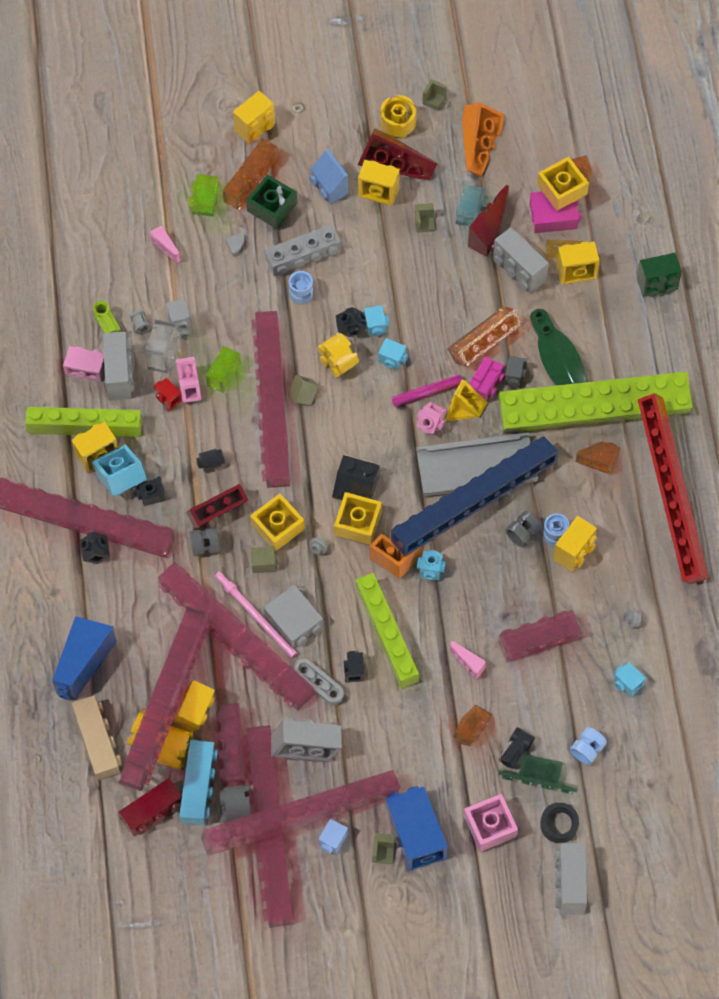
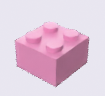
(490, 822)

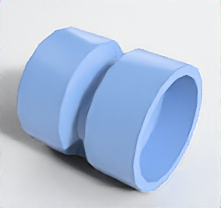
(301, 287)
(554, 528)
(589, 743)

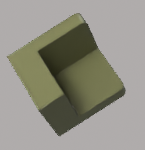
(434, 94)
(424, 217)
(303, 390)
(383, 848)

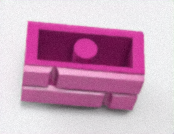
(487, 377)

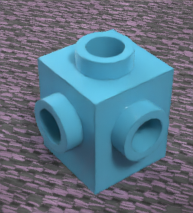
(431, 565)

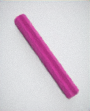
(426, 390)

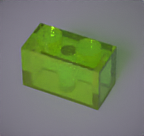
(204, 195)
(223, 369)

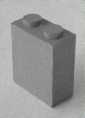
(293, 617)

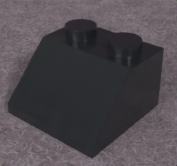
(356, 478)

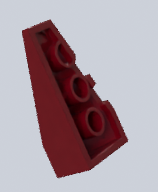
(392, 152)
(487, 225)

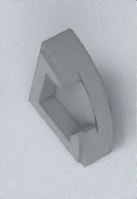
(235, 243)

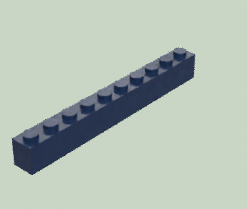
(473, 496)

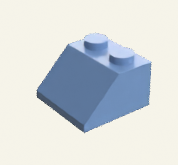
(329, 178)

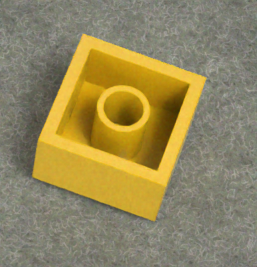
(254, 117)
(378, 182)
(562, 183)
(577, 262)
(93, 444)
(358, 518)
(277, 522)
(575, 544)
(194, 706)

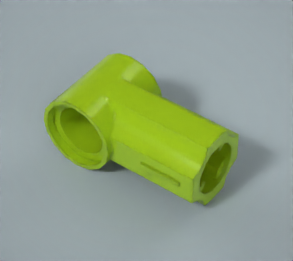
(105, 320)

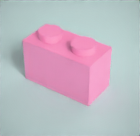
(84, 363)

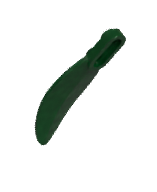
(557, 351)

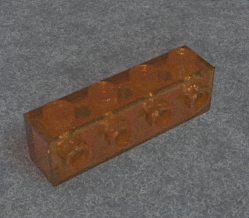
(250, 174)
(484, 336)

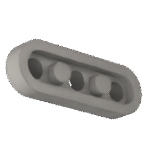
(315, 674)

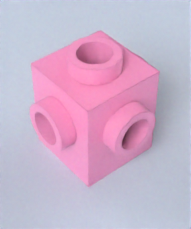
(431, 418)

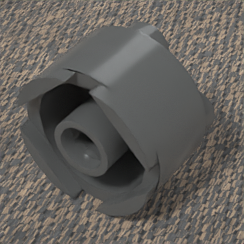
(236, 802)

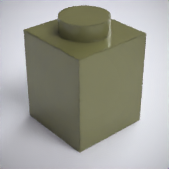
(264, 559)

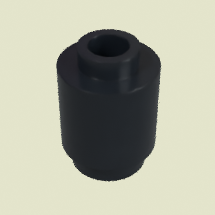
(210, 459)

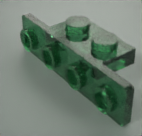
(540, 771)

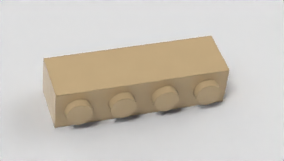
(96, 739)

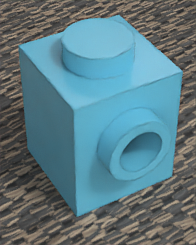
(376, 320)
(392, 354)
(628, 679)

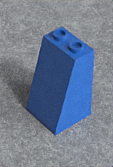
(82, 655)
(416, 828)

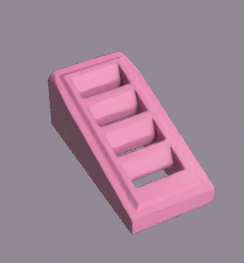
(163, 242)
(470, 661)

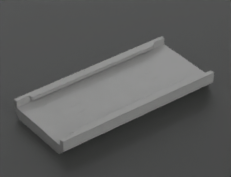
(456, 463)

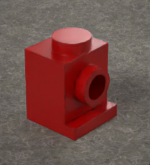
(167, 394)

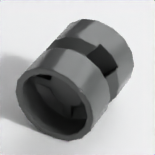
(526, 526)
(197, 541)

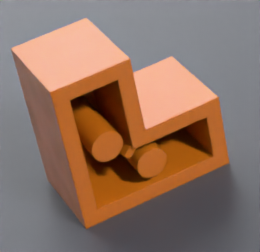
(390, 558)

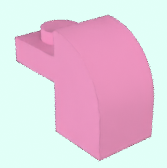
(188, 379)

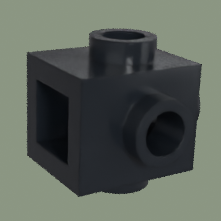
(351, 322)
(94, 548)

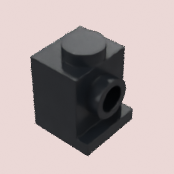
(155, 495)
(354, 667)

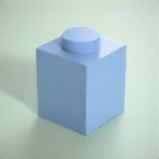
(333, 837)

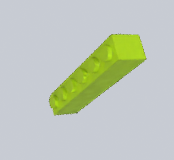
(80, 420)
(387, 631)

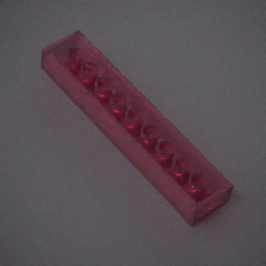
(165, 700)

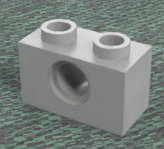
(179, 315)

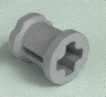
(140, 321)

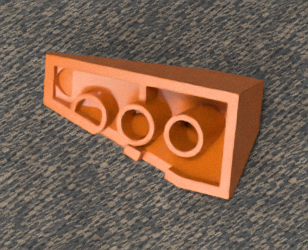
(480, 130)

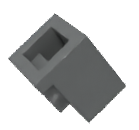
(515, 370)

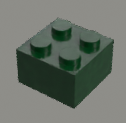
(271, 201)
(659, 275)

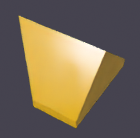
(465, 403)

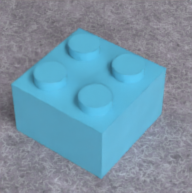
(119, 470)

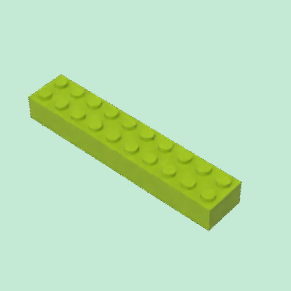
(590, 402)

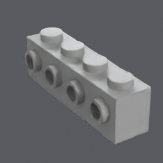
(302, 250)

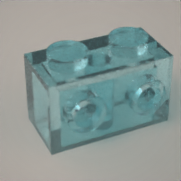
(470, 204)

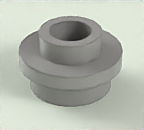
(318, 545)
(633, 618)

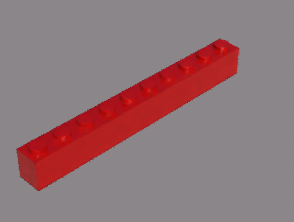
(672, 489)

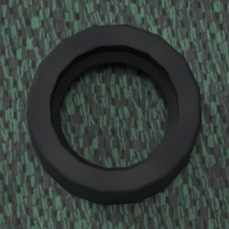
(559, 807)

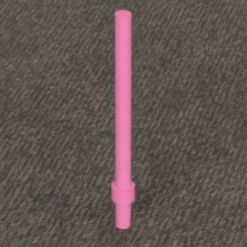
(231, 589)

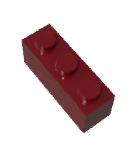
(217, 506)
(151, 807)

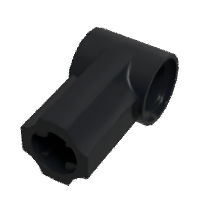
(518, 744)

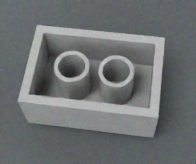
(520, 260)
(118, 365)
(306, 740)
(571, 879)

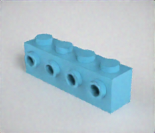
(197, 782)

